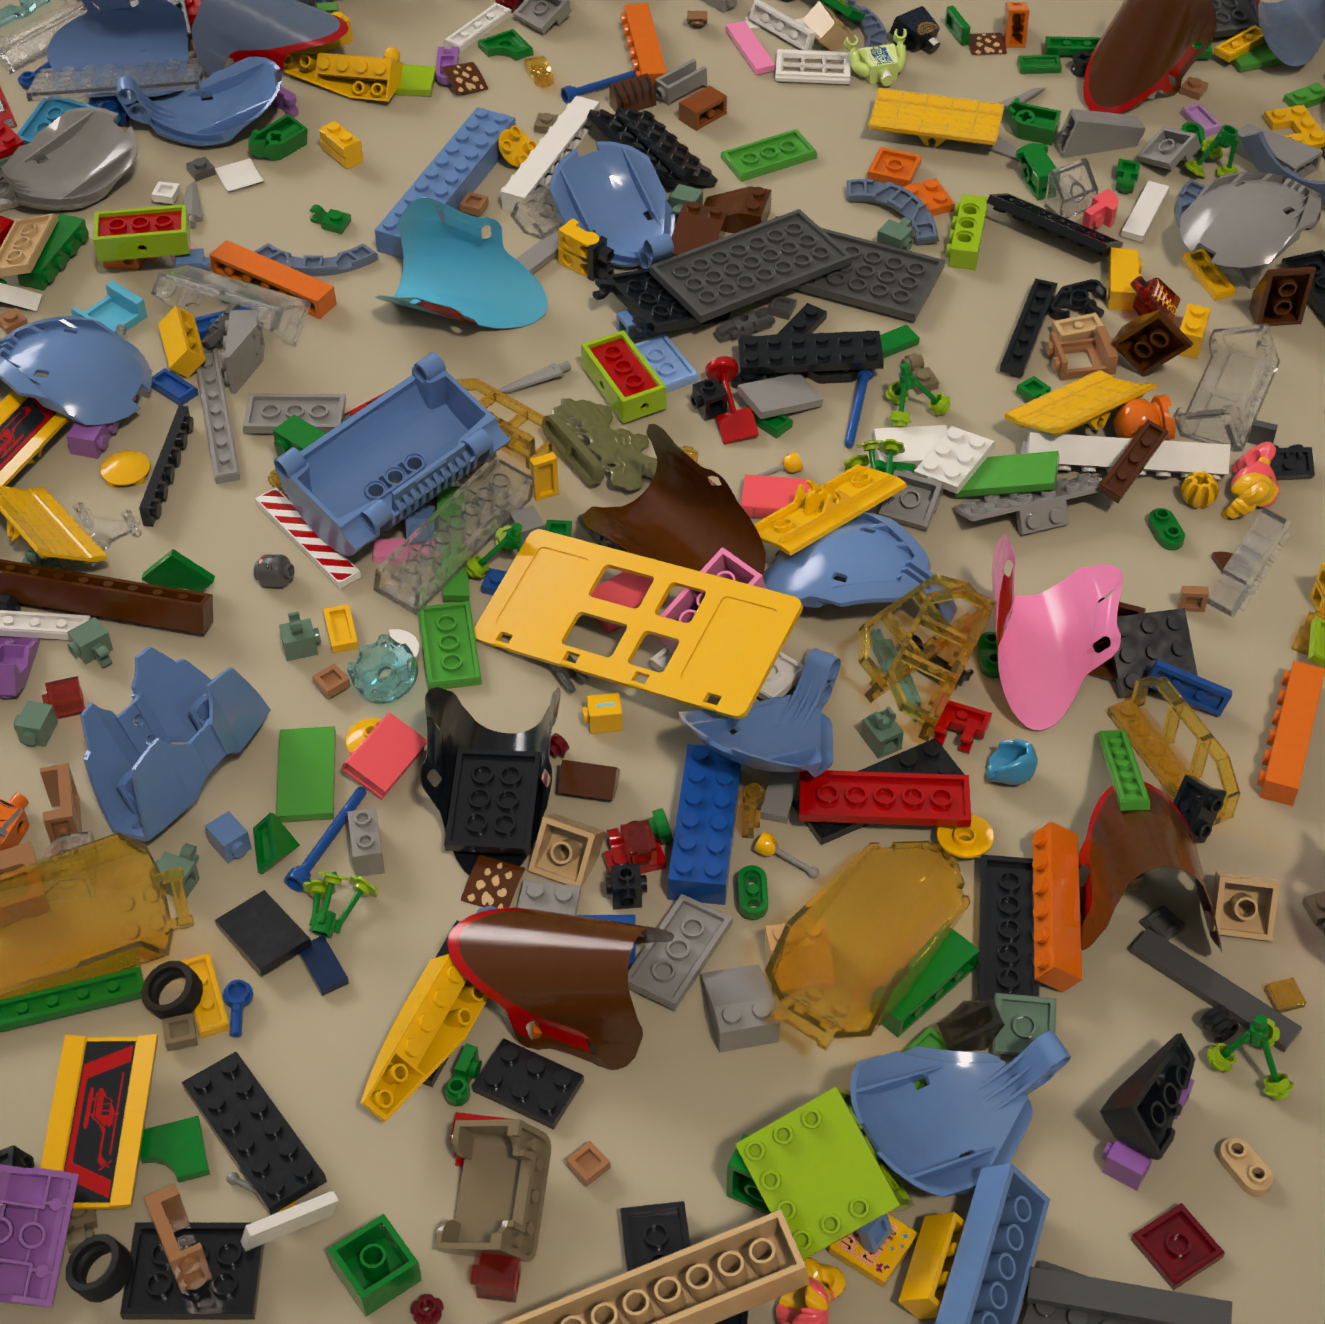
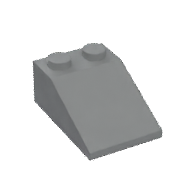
(741, 1007)

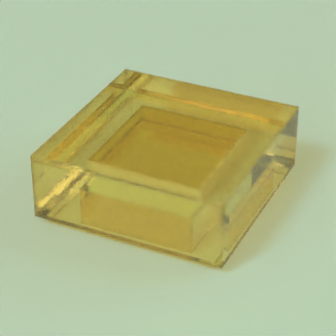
(1285, 995)

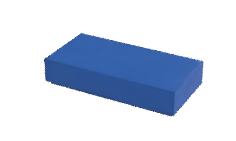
(173, 387)

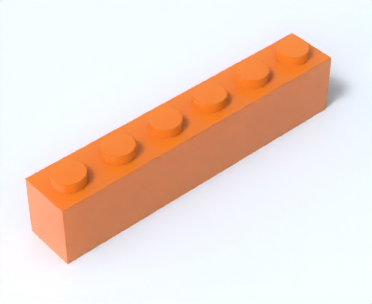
(642, 41)
(250, 267)
(1292, 734)
(1056, 907)

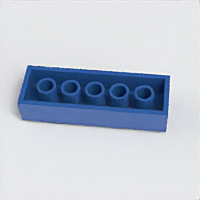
(704, 826)

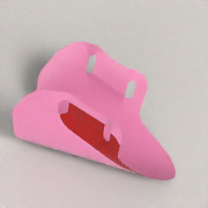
(1051, 635)

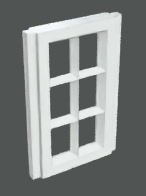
(813, 77)

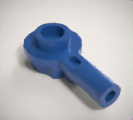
(27, 77)
(237, 996)

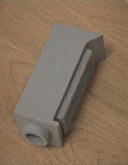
(680, 81)

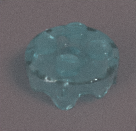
(374, 659)

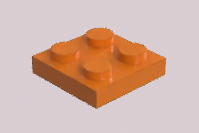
(894, 167)
(933, 196)

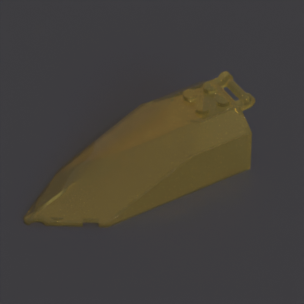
(86, 915)
(865, 939)

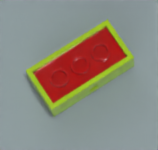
(141, 233)
(623, 376)

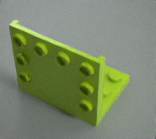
(822, 1172)

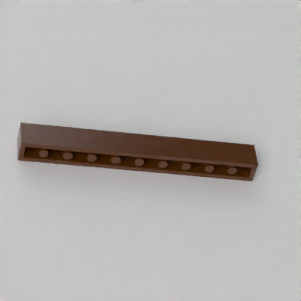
(107, 597)

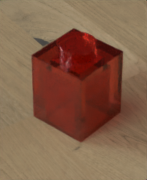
(65, 697)
(638, 843)
(497, 1277)

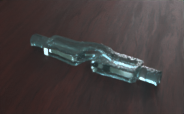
(13, 12)
(885, 654)

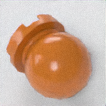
(1134, 414)

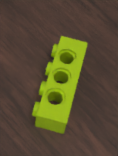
(967, 231)

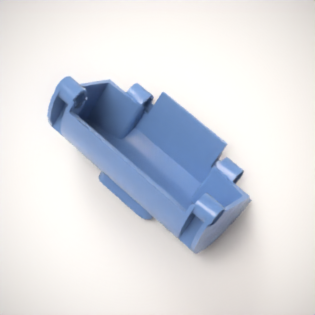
(417, 424)

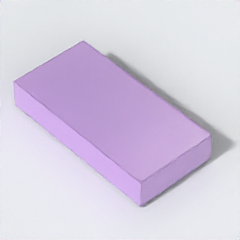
(1198, 114)

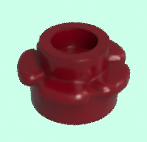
(558, 746)
(430, 1317)

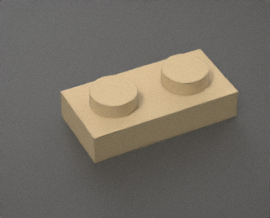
(1076, 327)

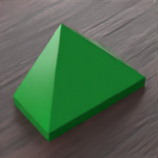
(272, 842)

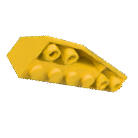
(347, 74)
(423, 1035)

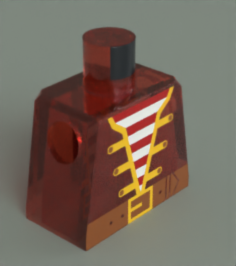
(1154, 296)

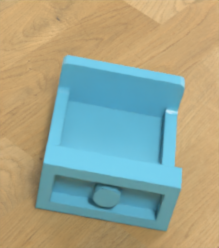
(117, 308)

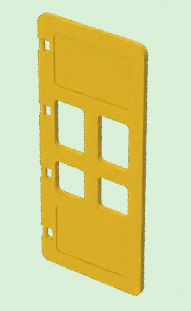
(719, 652)

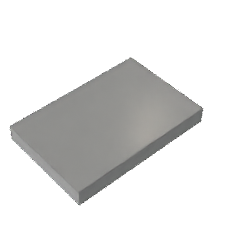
(779, 395)

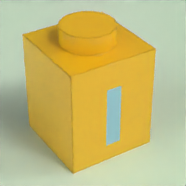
(603, 713)

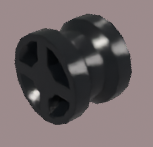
(1080, 63)
(1219, 1024)

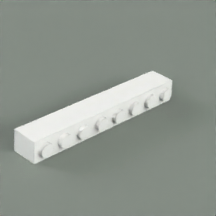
(561, 139)
(1103, 452)

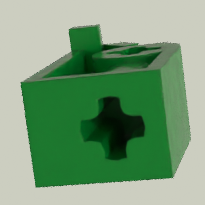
(1032, 122)
(278, 139)
(1035, 167)

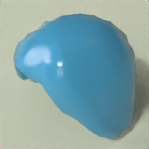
(1012, 762)

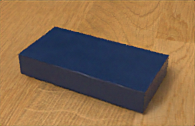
(323, 966)

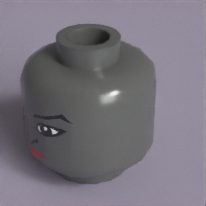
(273, 570)

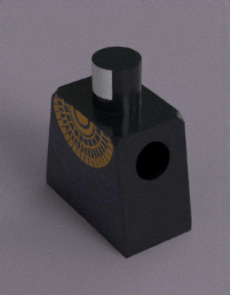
(920, 29)

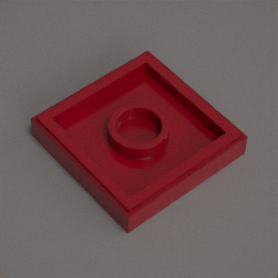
(1177, 1246)

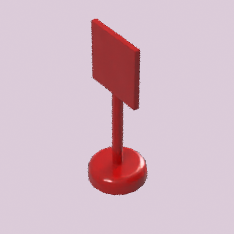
(737, 423)

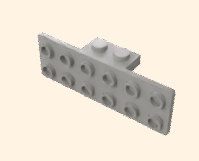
(1034, 509)

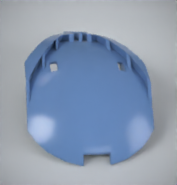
(238, 95)
(610, 195)
(87, 366)
(873, 556)
(778, 731)
(967, 1107)

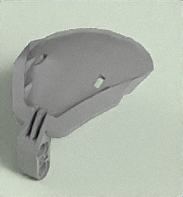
(83, 164)
(1245, 218)

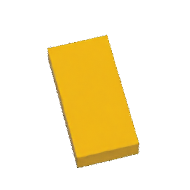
(545, 472)
(340, 628)

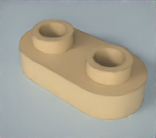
(1244, 1165)

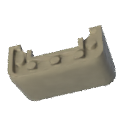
(498, 1189)

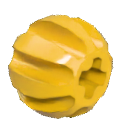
(1200, 489)

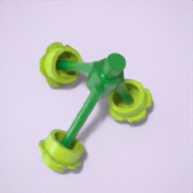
(898, 394)
(507, 538)
(1260, 1034)

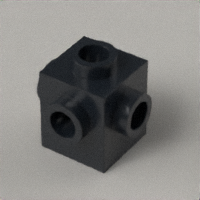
(709, 398)
(626, 886)

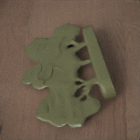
(613, 445)

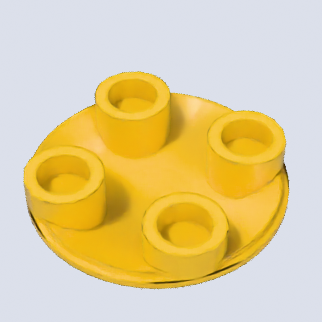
(515, 145)
(125, 468)

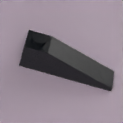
(1148, 1101)

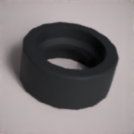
(160, 977)
(111, 1281)

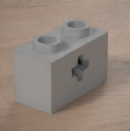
(365, 842)

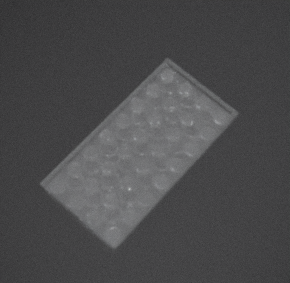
(102, 81)

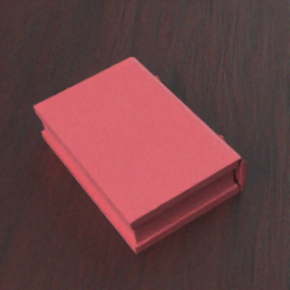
(768, 494)
(624, 590)
(384, 755)

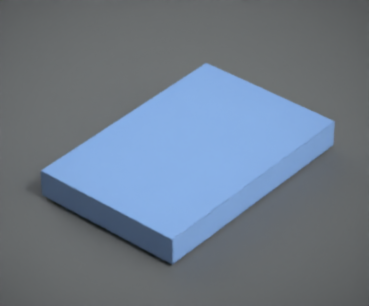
(668, 362)

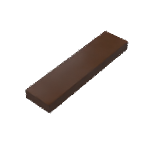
(1132, 461)

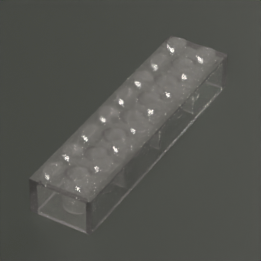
(453, 535)

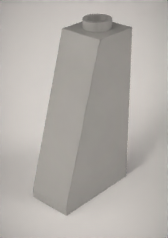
(1097, 132)
(1289, 153)

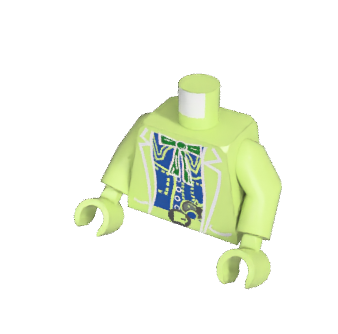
(879, 62)

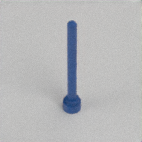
(569, 93)
(864, 376)
(301, 874)

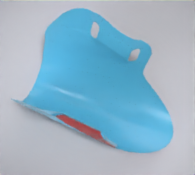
(460, 273)

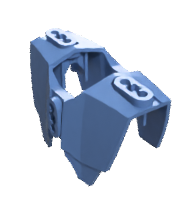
(151, 781)

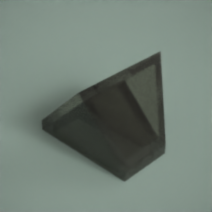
(971, 1026)

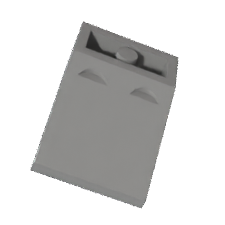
(242, 347)

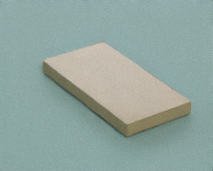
(25, 244)

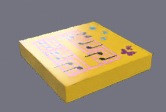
(882, 1264)

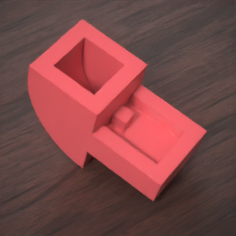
(1102, 210)

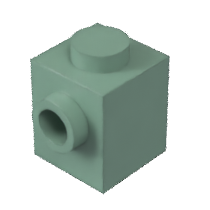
(35, 723)

